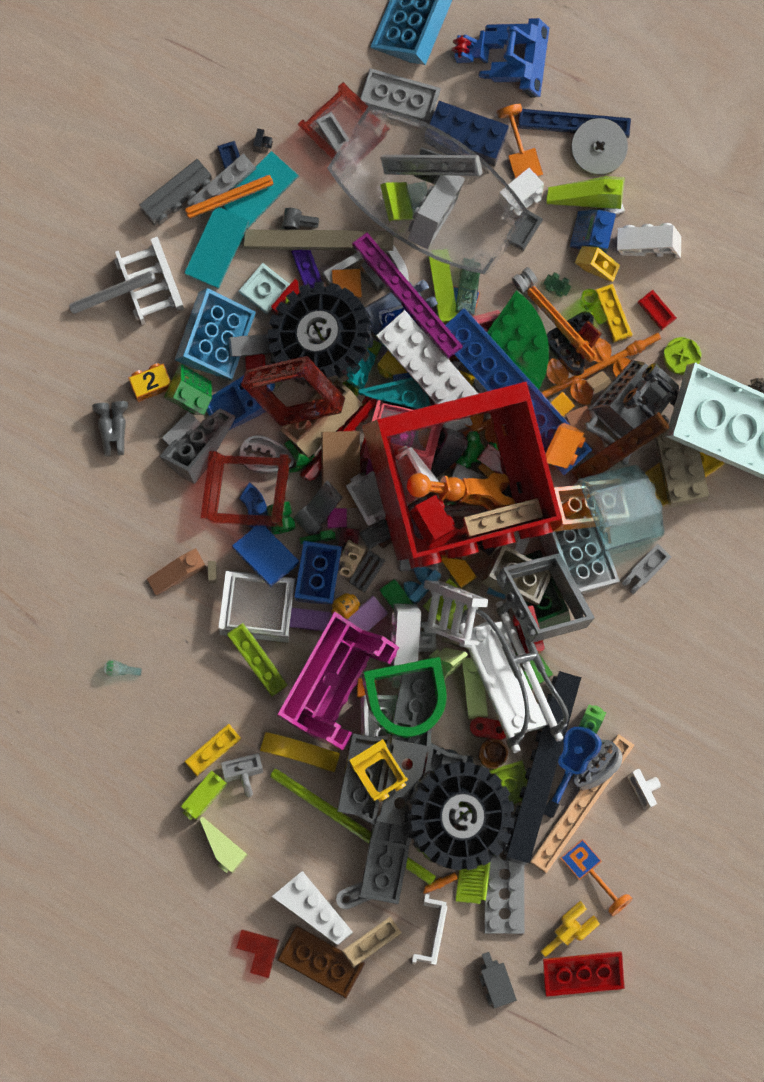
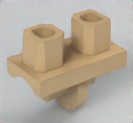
(350, 558)

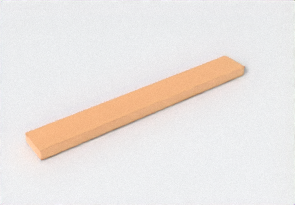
(574, 816)

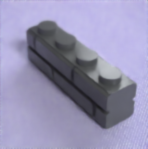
(175, 192)

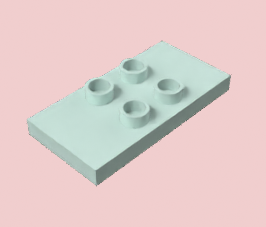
(720, 419)

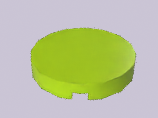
(680, 353)

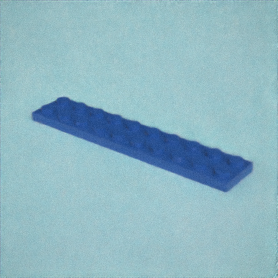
(497, 370)

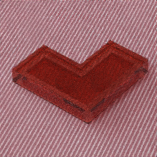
(263, 948)

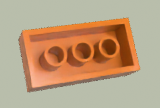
(573, 509)

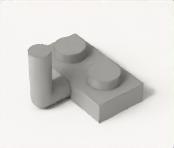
(241, 769)

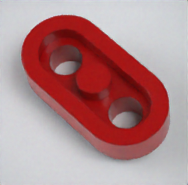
(488, 728)

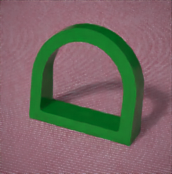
(371, 676)

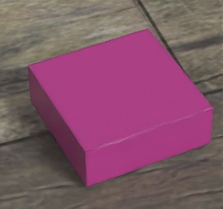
(338, 518)

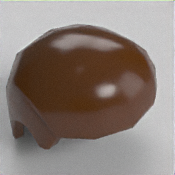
(493, 753)

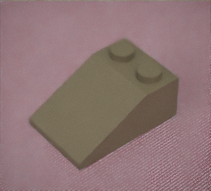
(530, 586)

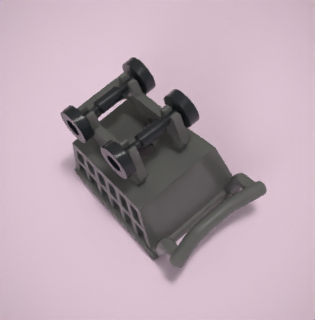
(625, 409)

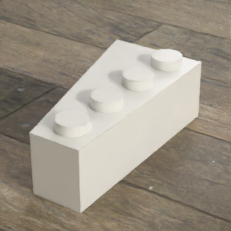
(405, 635)
(311, 906)

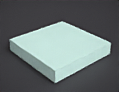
(264, 288)

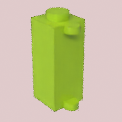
(203, 796)

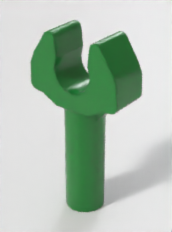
(326, 536)

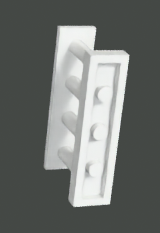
(167, 283)
(461, 598)

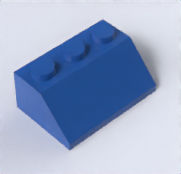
(317, 573)

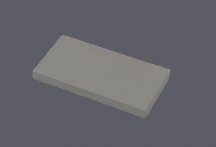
(400, 95)

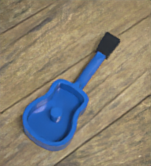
(579, 749)

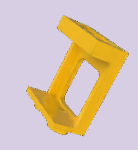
(369, 757)

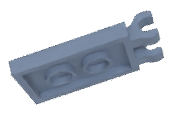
(390, 300)

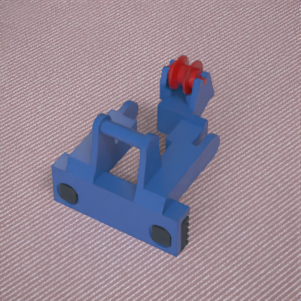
(527, 71)

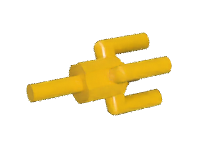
(571, 928)

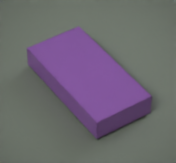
(309, 619)

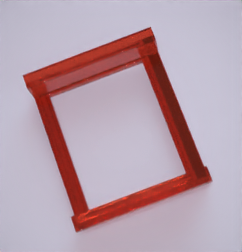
(213, 489)

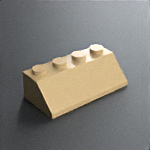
(307, 434)

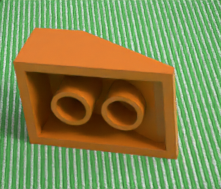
(564, 446)

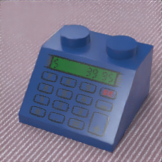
(593, 229)

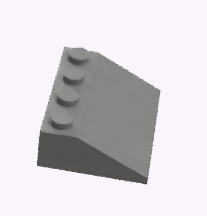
(579, 553)

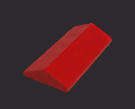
(583, 973)

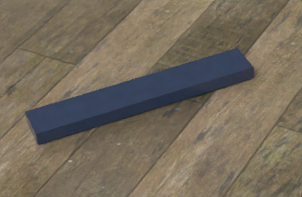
(563, 121)

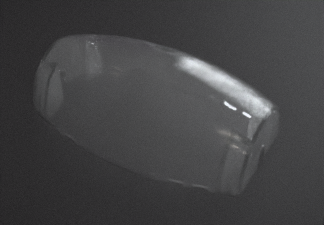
(484, 213)

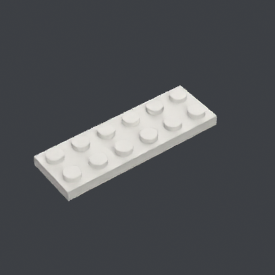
(424, 360)

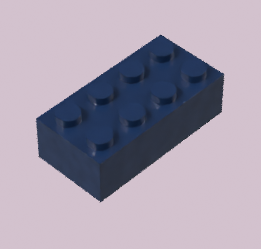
(474, 131)

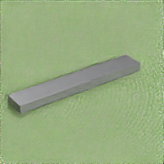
(431, 165)

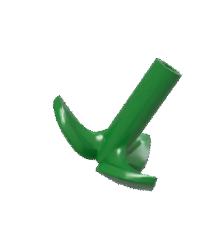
(301, 460)

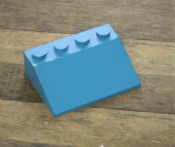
(410, 29)
(207, 334)

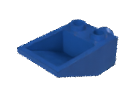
(237, 402)

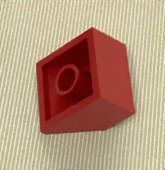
(432, 519)

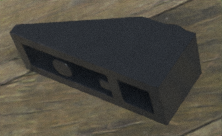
(448, 450)

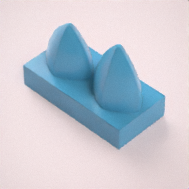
(416, 591)

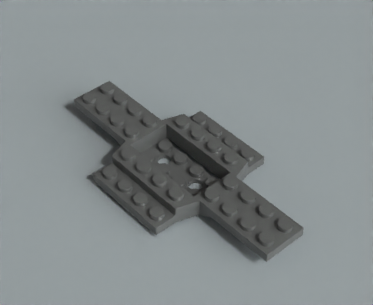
(389, 837)

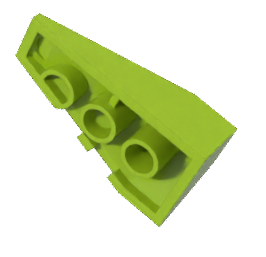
(596, 192)

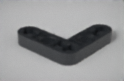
(564, 343)

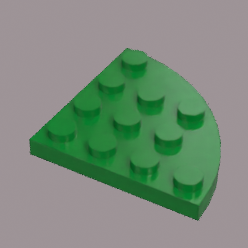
(522, 337)

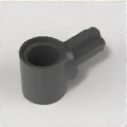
(294, 219)

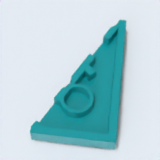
(401, 392)

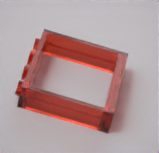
(257, 379)

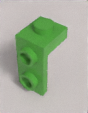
(593, 718)

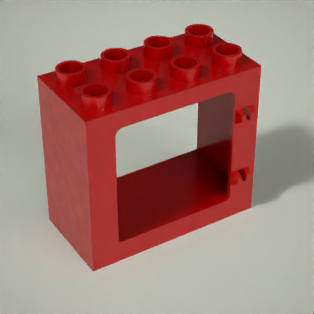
(520, 453)

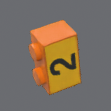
(150, 382)

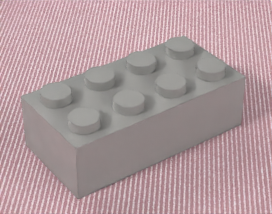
(434, 209)

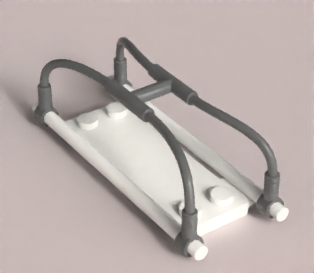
(506, 681)

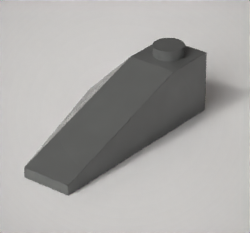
(191, 453)

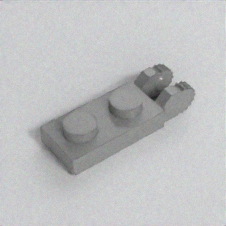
(648, 567)

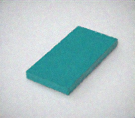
(257, 203)
(217, 247)

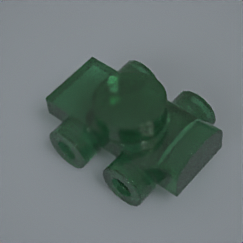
(558, 286)

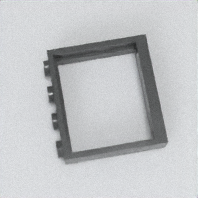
(565, 584)

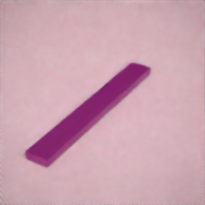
(407, 295)

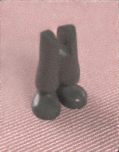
(113, 428)

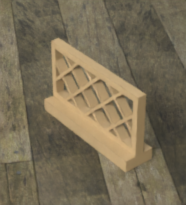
(501, 518)

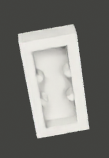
(644, 788)

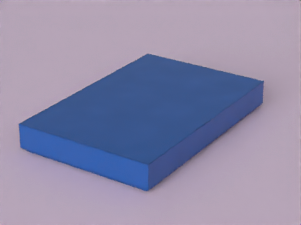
(265, 554)

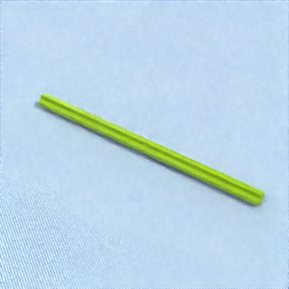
(342, 819)

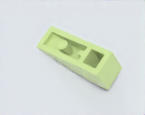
(450, 660)
(474, 690)
(224, 849)

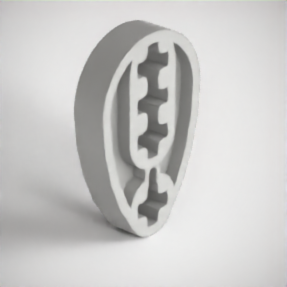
(265, 445)
(607, 768)

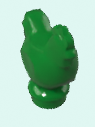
(473, 450)

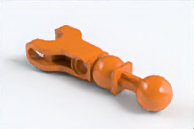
(470, 490)

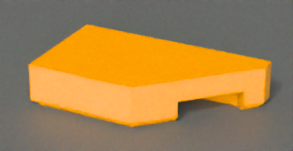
(460, 571)

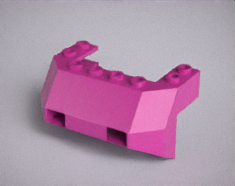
(330, 677)

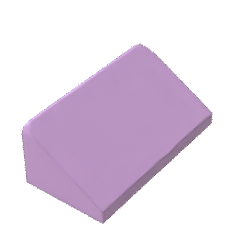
(368, 614)

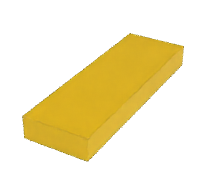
(613, 310)
(213, 750)

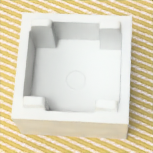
(528, 187)

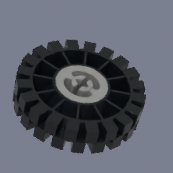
(345, 331)
(442, 792)

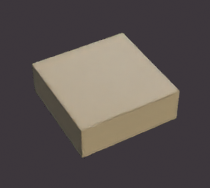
(599, 382)

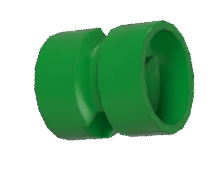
(288, 522)

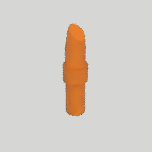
(439, 883)

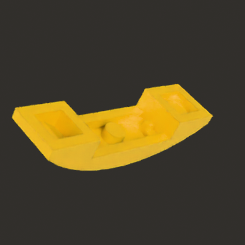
(300, 751)

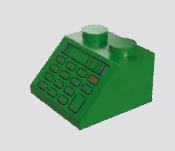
(190, 390)

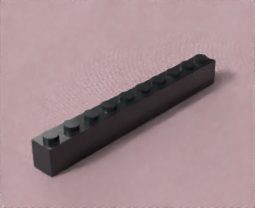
(541, 774)

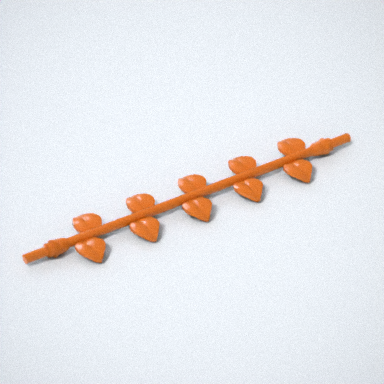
(579, 388)

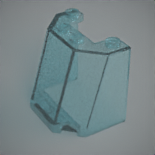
(623, 509)

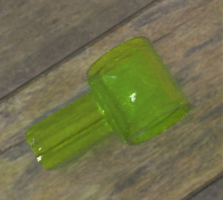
(593, 307)

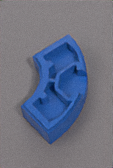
(254, 501)

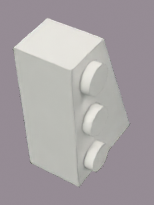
(649, 239)

